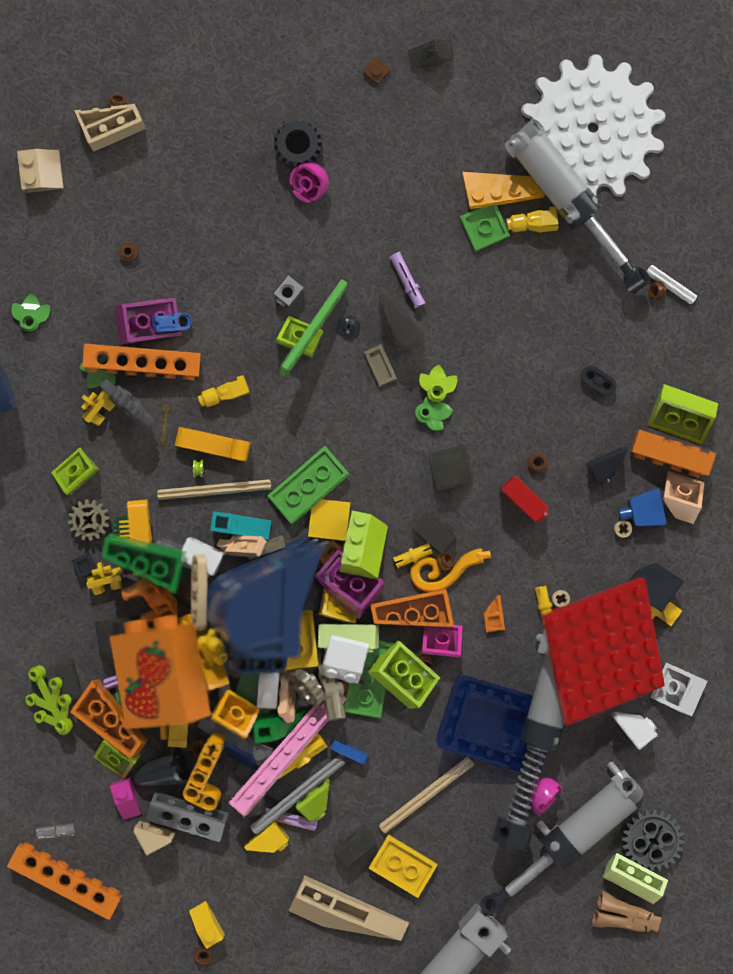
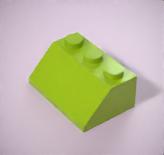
(683, 414)
(364, 545)
(404, 675)

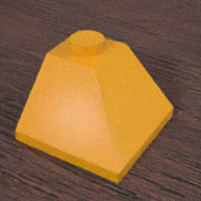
(235, 713)

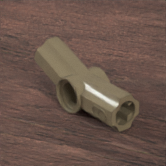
(333, 694)

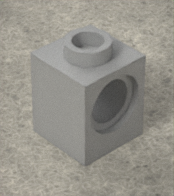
(288, 283)

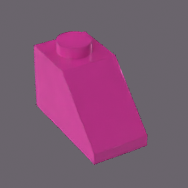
(125, 798)

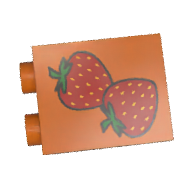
(159, 673)

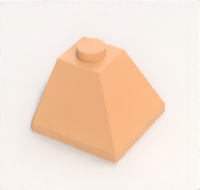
(683, 496)

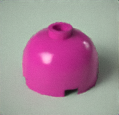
(309, 182)
(544, 795)

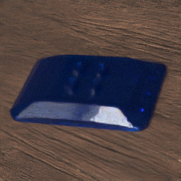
(485, 722)

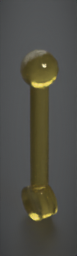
(163, 439)

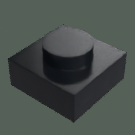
(84, 565)

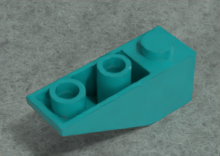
(240, 525)

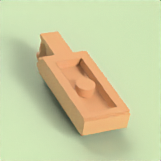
(242, 545)
(287, 697)

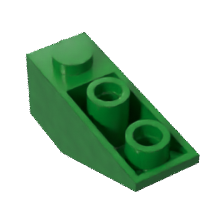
(273, 727)

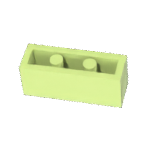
(358, 632)
(635, 878)

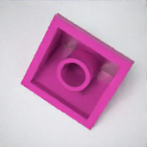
(442, 641)

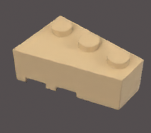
(109, 124)

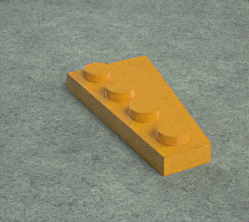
(499, 189)

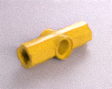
(314, 747)

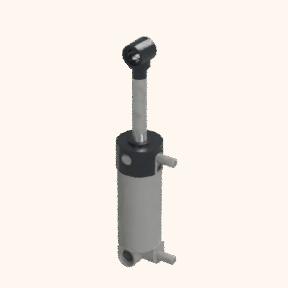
(568, 193)
(576, 834)

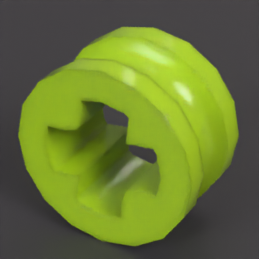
(198, 468)

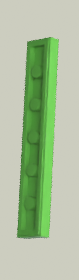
(313, 328)

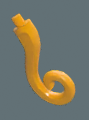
(469, 559)

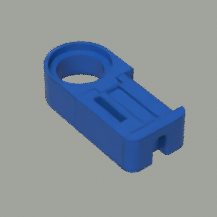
(170, 322)
(349, 751)

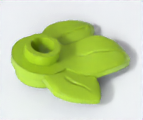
(437, 381)

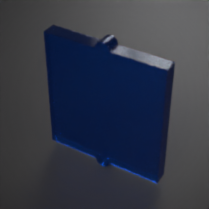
(240, 755)

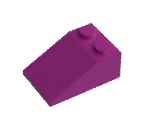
(135, 320)
(350, 590)

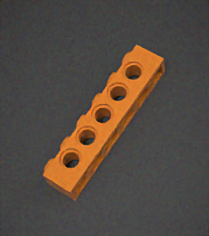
(92, 352)
(54, 882)

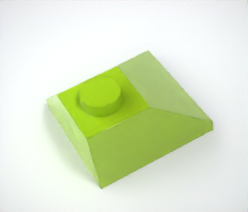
(315, 802)

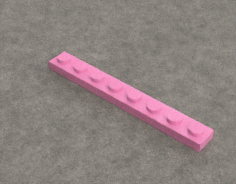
(280, 759)

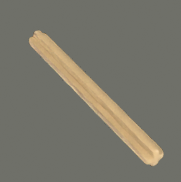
(214, 489)
(426, 794)

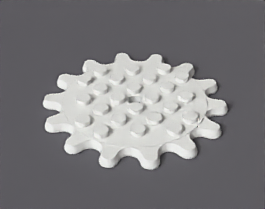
(614, 106)

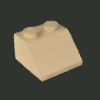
(40, 170)

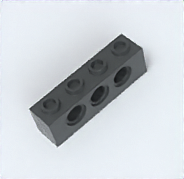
(186, 816)

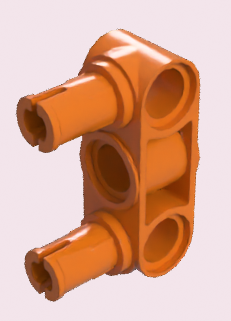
(157, 596)

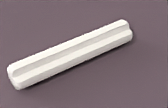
(671, 284)

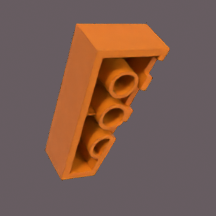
(672, 454)
(424, 609)
(105, 716)

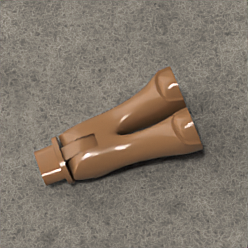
(634, 919)

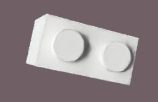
(268, 690)

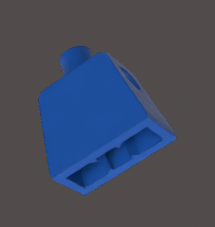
(645, 509)

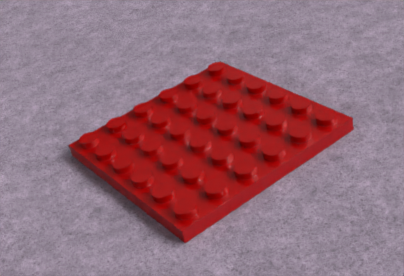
(603, 650)

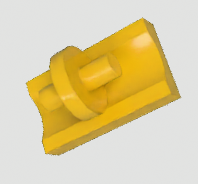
(92, 412)
(103, 576)
(212, 648)

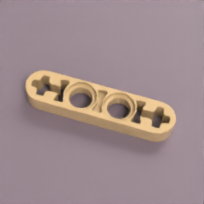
(199, 591)

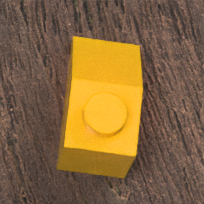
(269, 839)
(206, 925)

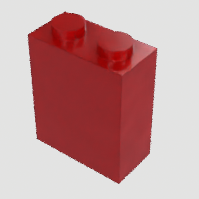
(525, 499)

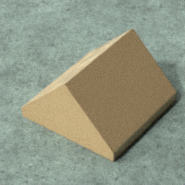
(152, 836)

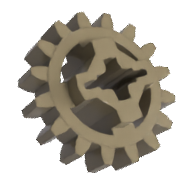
(82, 515)
(307, 687)

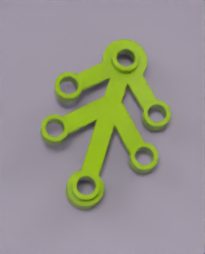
(61, 721)

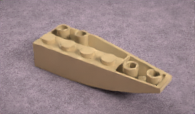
(343, 912)

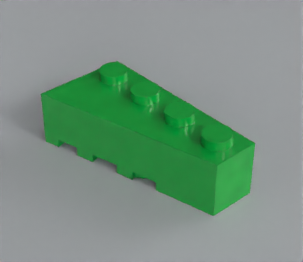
(153, 561)

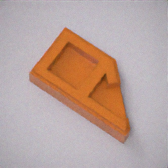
(494, 616)

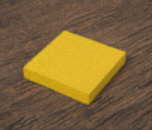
(329, 520)

